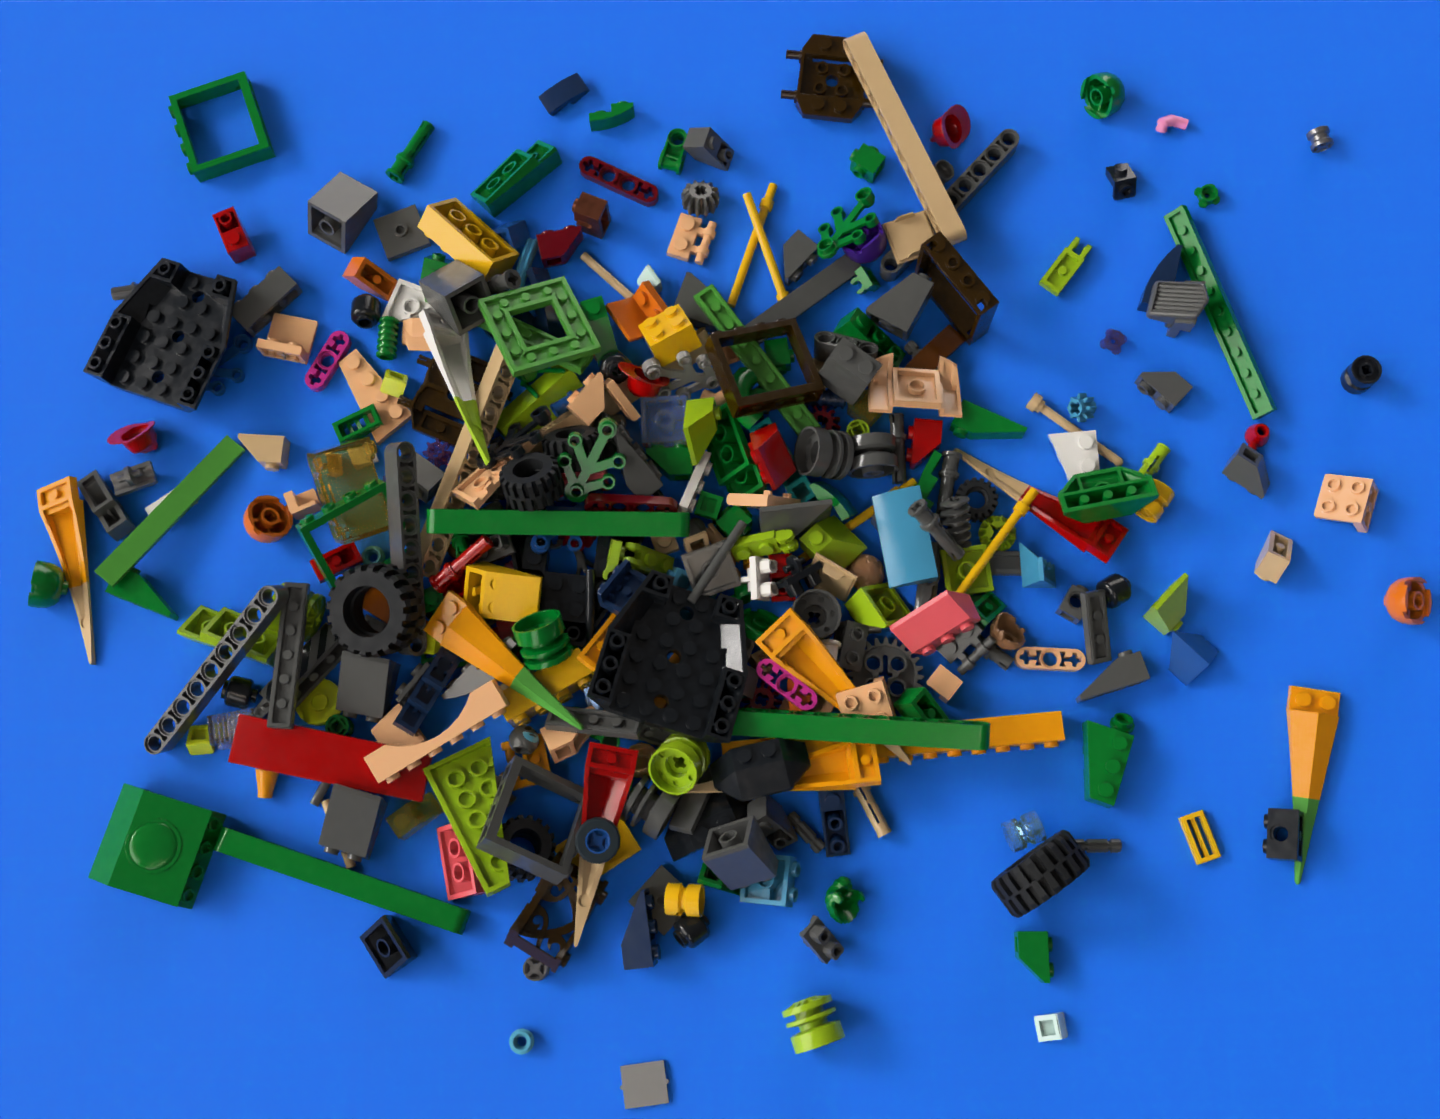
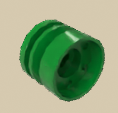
(542, 639)

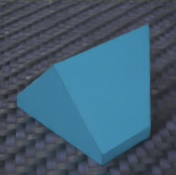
(1036, 570)

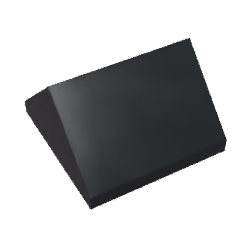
(388, 945)

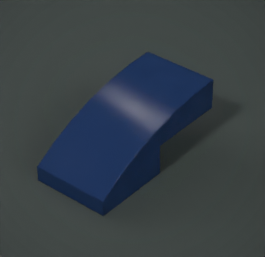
(559, 95)

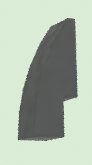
(105, 505)

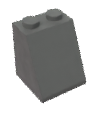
(341, 211)
(455, 295)
(902, 305)
(848, 371)
(366, 686)
(352, 822)
(740, 853)

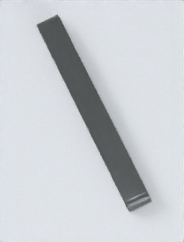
(967, 180)
(410, 515)
(206, 673)

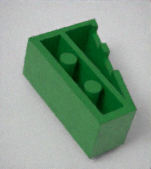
(1104, 762)

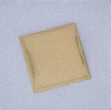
(907, 234)
(834, 578)

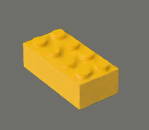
(467, 238)
(559, 680)

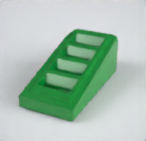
(347, 421)

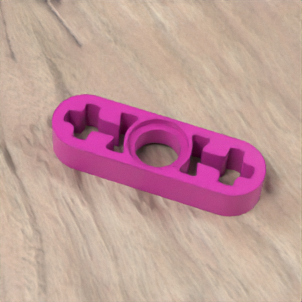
(313, 372)
(787, 695)

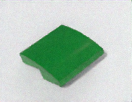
(840, 503)

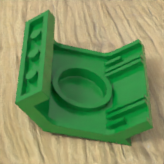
(157, 847)

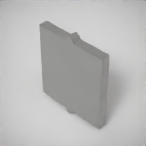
(644, 1084)

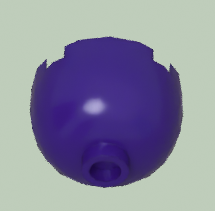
(872, 247)

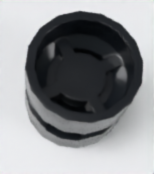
(1361, 374)

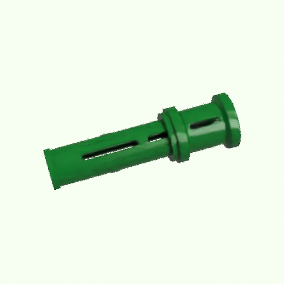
(405, 159)

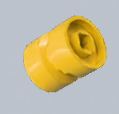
(1154, 510)
(684, 899)

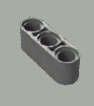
(827, 341)

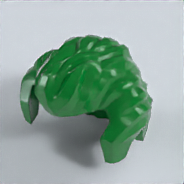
(843, 900)

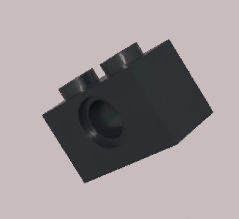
(1292, 847)

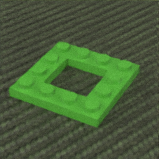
(522, 359)

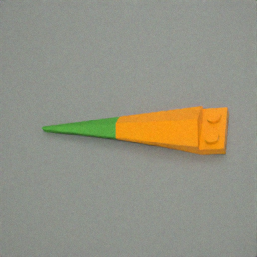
(467, 635)
(1311, 734)

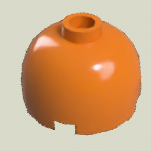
(267, 519)
(1408, 600)

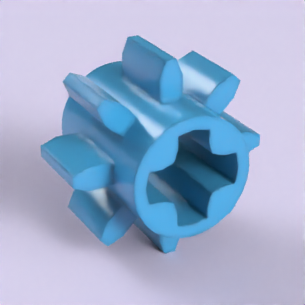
(1082, 407)

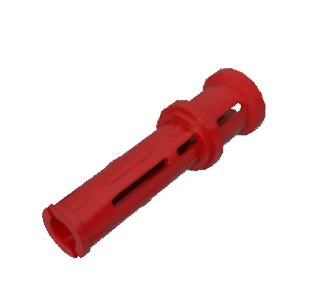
(453, 570)

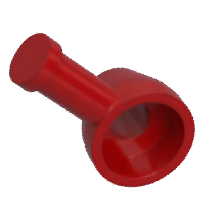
(1254, 439)

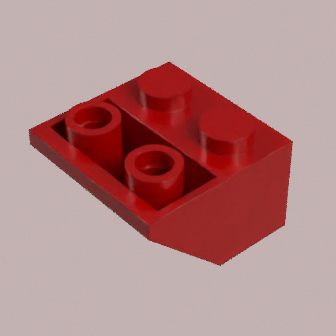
(771, 455)

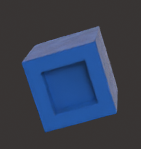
(514, 233)

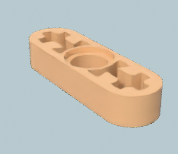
(1067, 666)

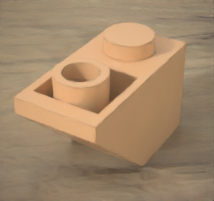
(589, 401)

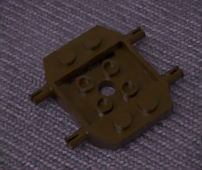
(813, 96)
(435, 394)

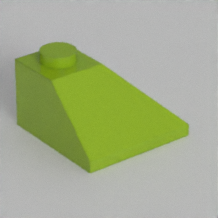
(700, 425)
(832, 541)
(876, 606)
(1170, 607)

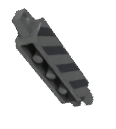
(318, 659)

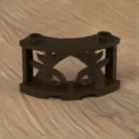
(526, 927)

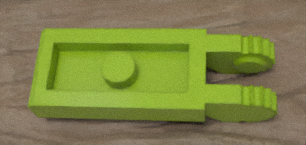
(1064, 268)
(764, 544)
(648, 559)

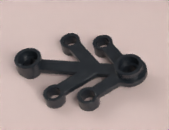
(516, 435)

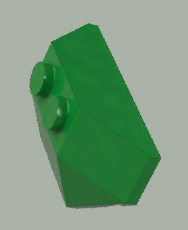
(1106, 494)

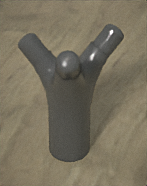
(582, 562)

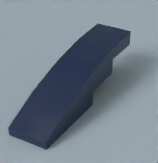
(546, 317)
(427, 691)

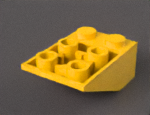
(501, 591)

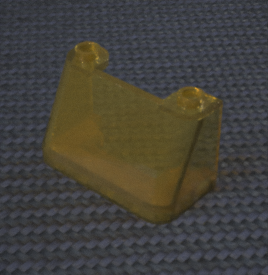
(346, 469)

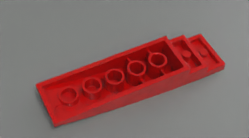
(320, 757)

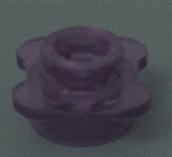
(1119, 338)

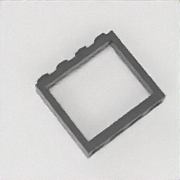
(514, 854)

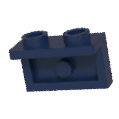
(619, 587)

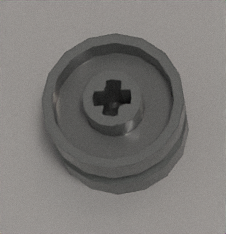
(874, 455)

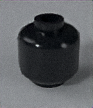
(365, 311)
(609, 367)
(1116, 590)
(239, 692)
(691, 930)

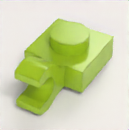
(615, 553)

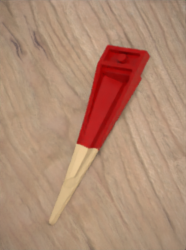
(1098, 537)
(606, 787)

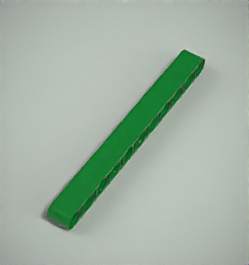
(558, 522)
(863, 728)
(342, 880)

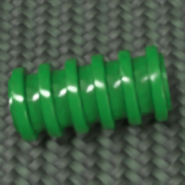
(387, 338)

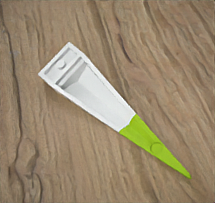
(454, 362)

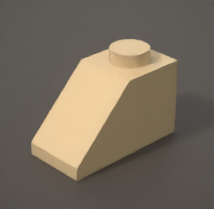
(268, 450)
(1274, 557)

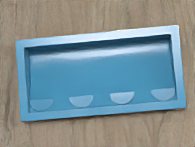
(903, 543)

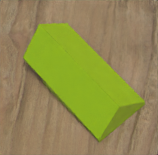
(550, 389)
(210, 626)

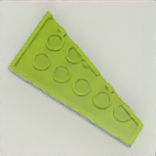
(466, 791)

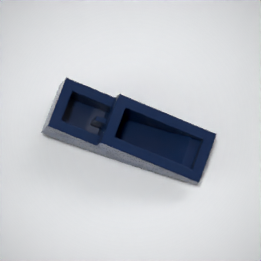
(1165, 271)

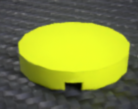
(319, 704)

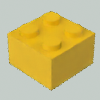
(669, 334)

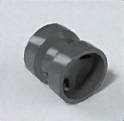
(944, 170)

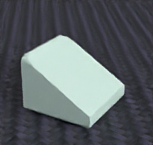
(649, 274)
(1051, 1027)

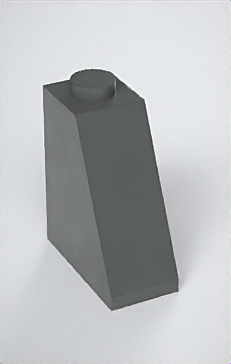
(689, 288)

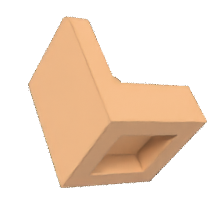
(303, 503)
(944, 683)

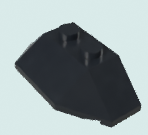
(760, 768)
(718, 811)

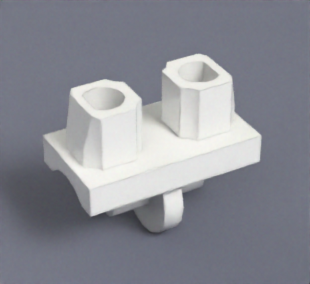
(758, 578)

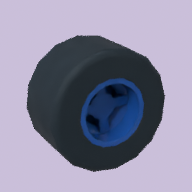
(597, 848)

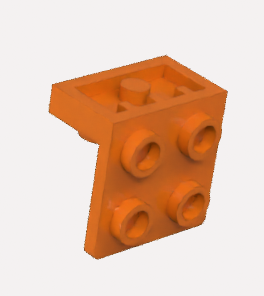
(635, 310)

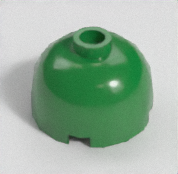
(1102, 94)
(47, 585)

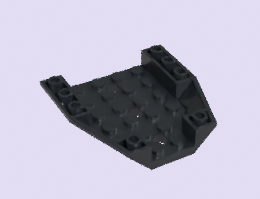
(144, 334)
(701, 689)

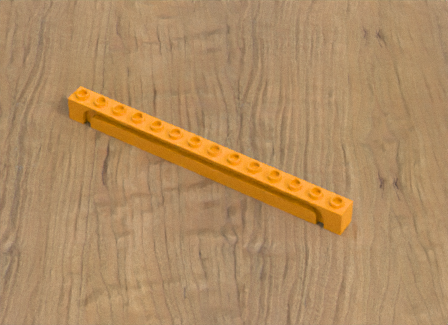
(1005, 732)

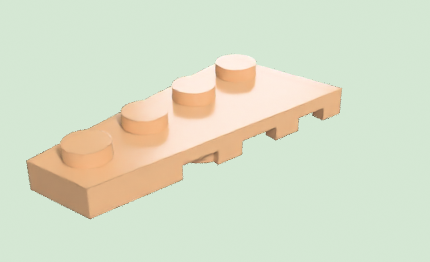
(366, 386)
(483, 482)

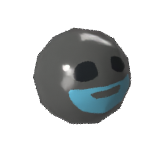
(524, 739)

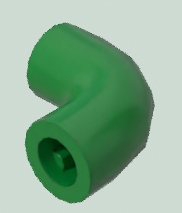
(745, 381)

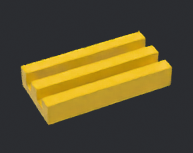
(1191, 842)

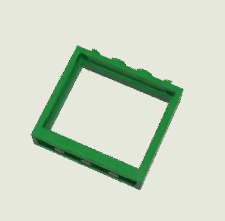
(235, 160)
(331, 511)

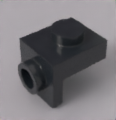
(1122, 180)

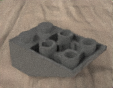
(639, 474)

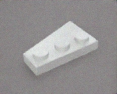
(1076, 451)
(695, 484)

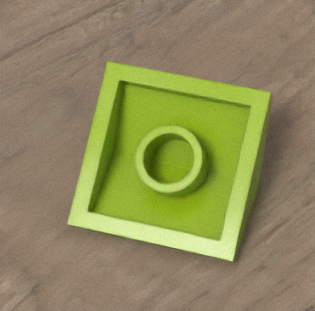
(956, 571)

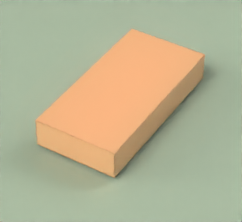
(621, 400)

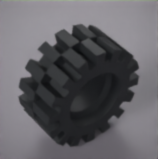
(987, 491)

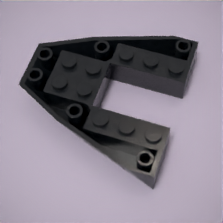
(564, 590)

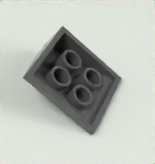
(795, 516)

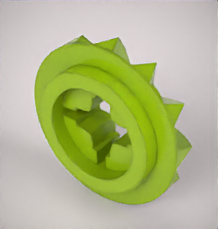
(985, 532)

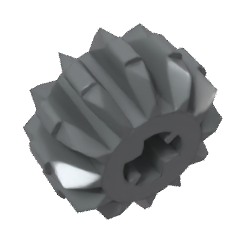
(700, 198)

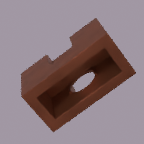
(592, 214)

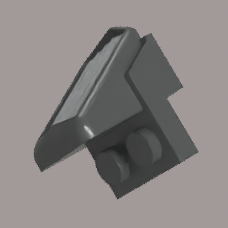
(1177, 304)

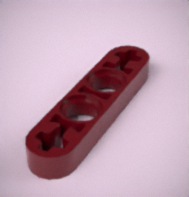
(620, 178)
(630, 501)

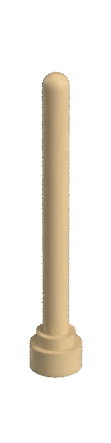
(1038, 405)

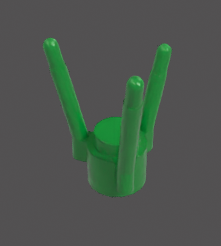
(526, 378)

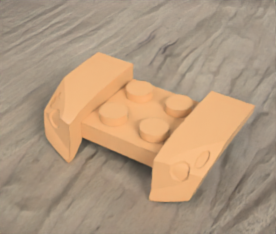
(915, 388)

